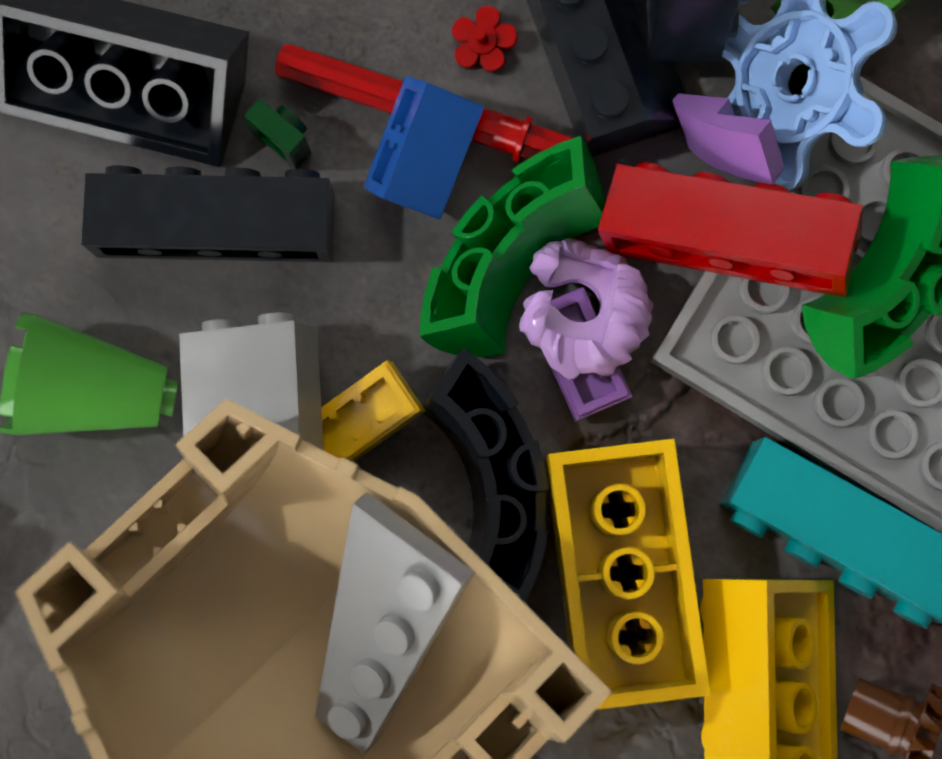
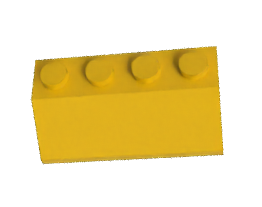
(769, 669)

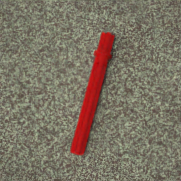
(380, 92)

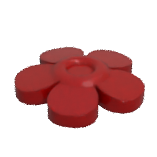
(483, 40)

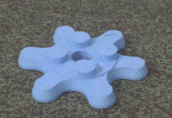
(833, 91)

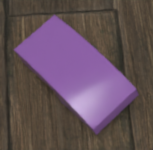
(729, 142)

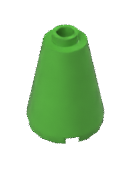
(79, 383)

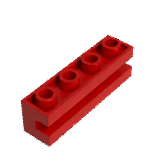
(732, 228)

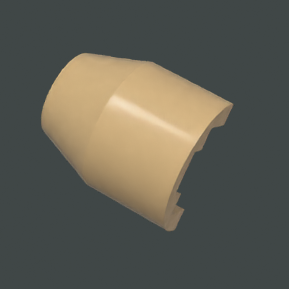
(215, 606)

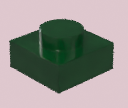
(280, 132)

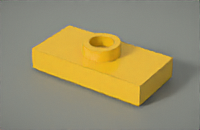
(368, 412)

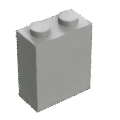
(259, 367)

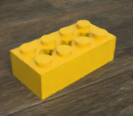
(654, 539)

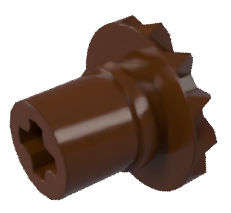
(895, 720)

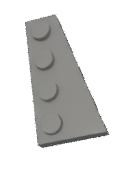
(385, 618)

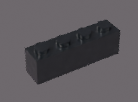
(208, 215)

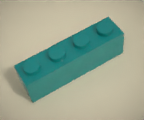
(840, 526)

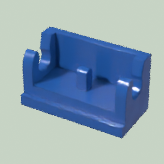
(423, 147)

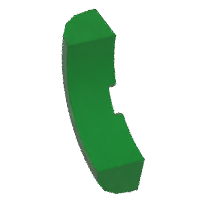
(494, 245)
(893, 283)

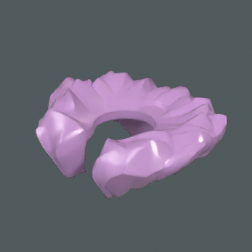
(609, 337)

